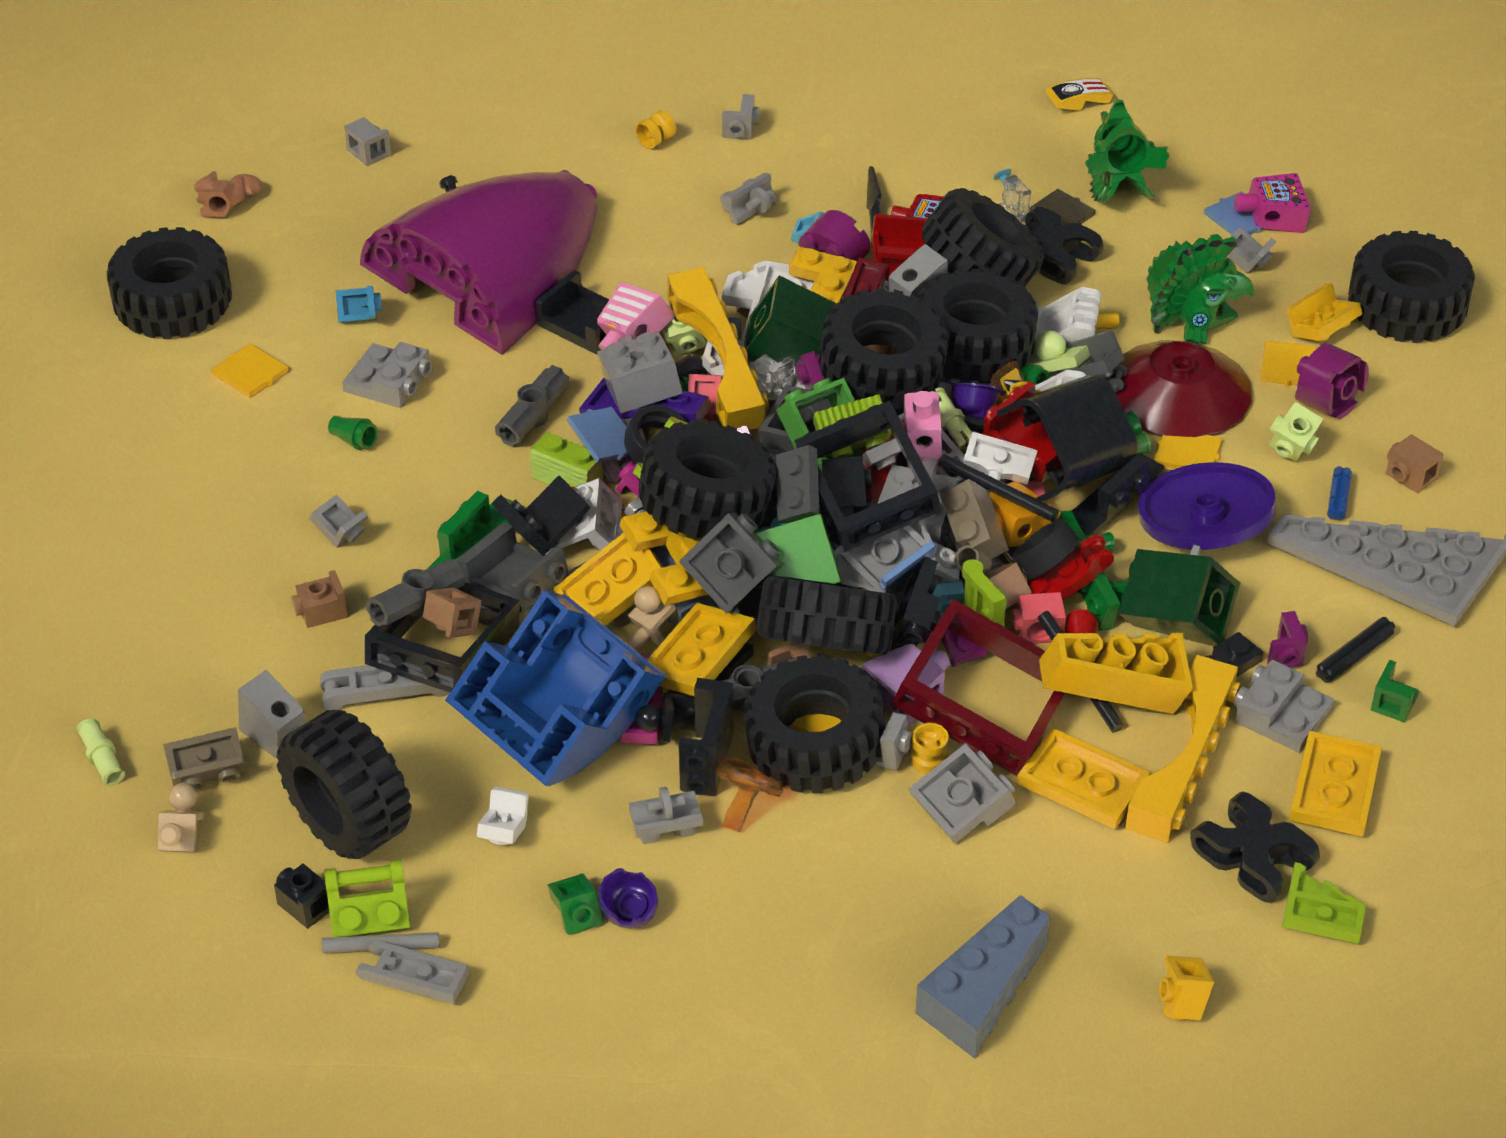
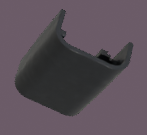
(1083, 428)

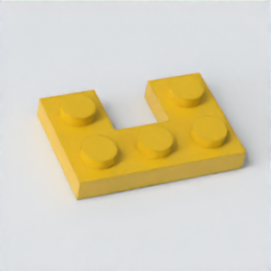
(827, 270)
(673, 581)

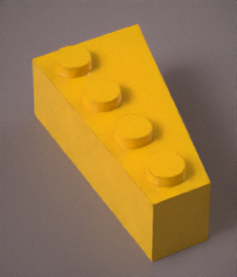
(1119, 669)

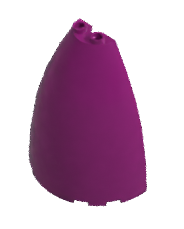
(490, 248)

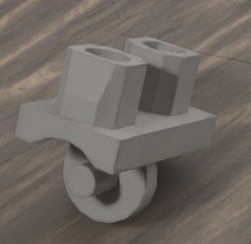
(750, 198)
(665, 814)

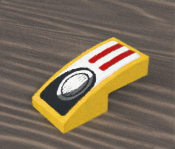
(1075, 92)

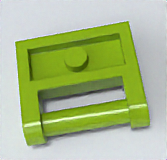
(982, 594)
(367, 910)

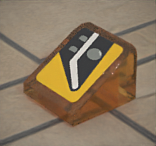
(1006, 377)

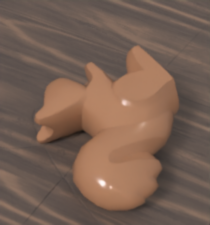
(222, 195)

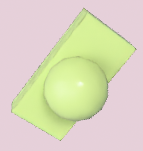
(1054, 356)

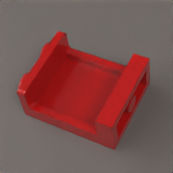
(895, 239)
(1012, 429)

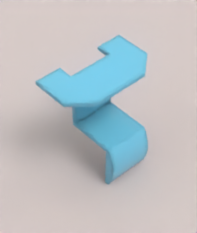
(1002, 175)

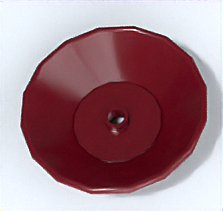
(1183, 389)

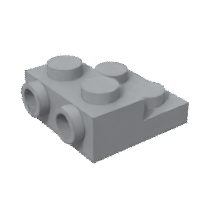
(389, 373)
(1281, 706)
(963, 793)

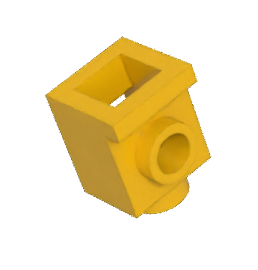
(1185, 987)

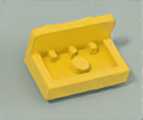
(1321, 314)

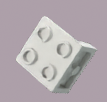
(601, 520)

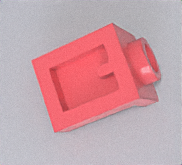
(707, 386)

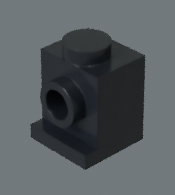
(297, 891)

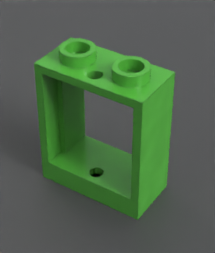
(837, 394)

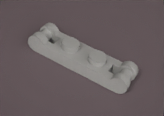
(366, 685)

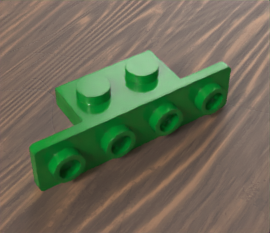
(467, 527)

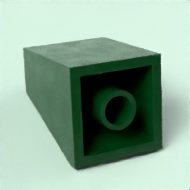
(786, 322)
(1179, 595)

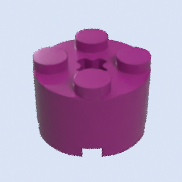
(836, 235)
(1331, 380)

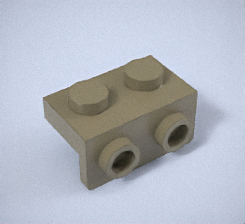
(206, 758)

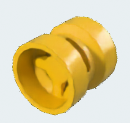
(654, 130)
(929, 746)

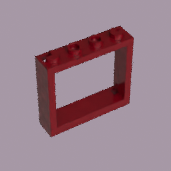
(959, 721)

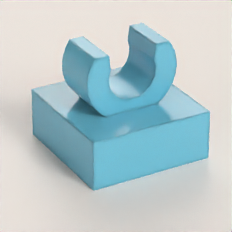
(947, 592)

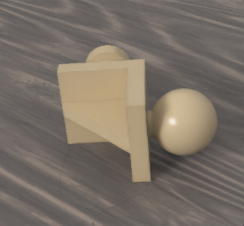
(648, 617)
(179, 827)

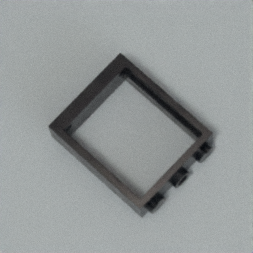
(891, 513)
(394, 654)

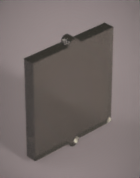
(1068, 207)

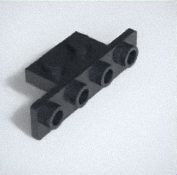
(1116, 493)

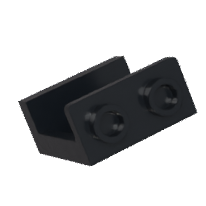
(572, 312)
(716, 727)

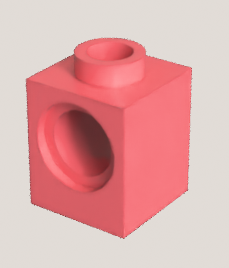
(1029, 609)

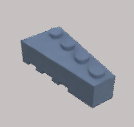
(982, 976)

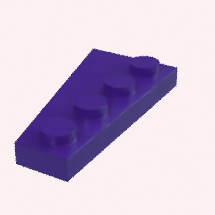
(688, 404)

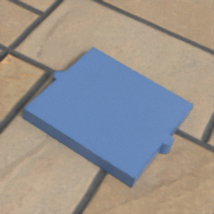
(1230, 220)
(600, 433)
(907, 567)

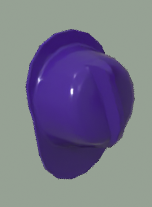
(975, 398)

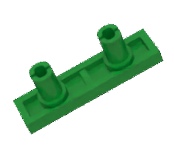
(1100, 594)

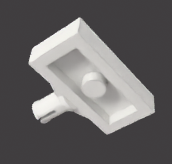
(1000, 458)

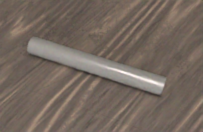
(362, 943)

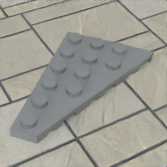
(1425, 570)

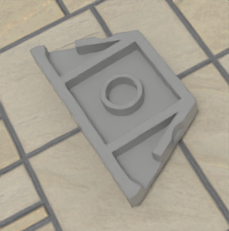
(867, 563)

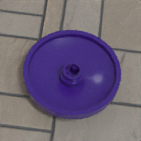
(1207, 505)

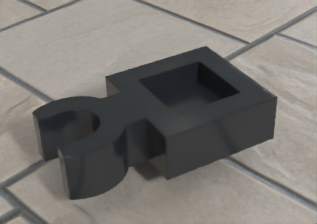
(1237, 652)

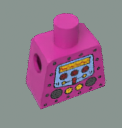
(1276, 203)

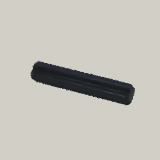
(1355, 649)

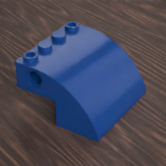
(556, 689)

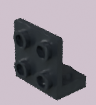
(547, 516)

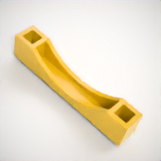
(697, 305)
(1161, 796)

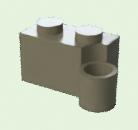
(974, 524)

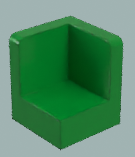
(1393, 697)

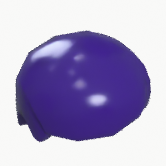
(627, 898)

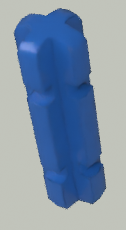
(1339, 493)

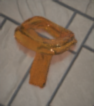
(749, 783)

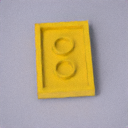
(610, 579)
(701, 646)
(1082, 778)
(1335, 783)

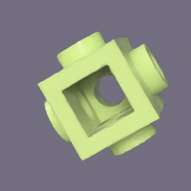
(683, 337)
(1295, 432)

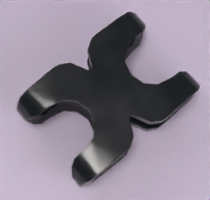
(1062, 244)
(1254, 846)

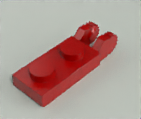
(1075, 569)

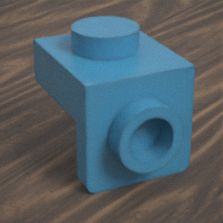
(358, 304)

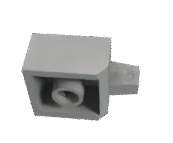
(639, 371)
(938, 523)

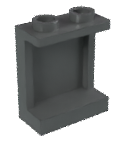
(512, 568)

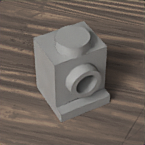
(367, 141)

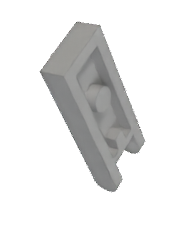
(415, 972)

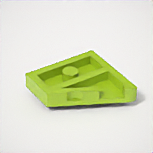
(1322, 909)

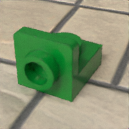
(576, 902)

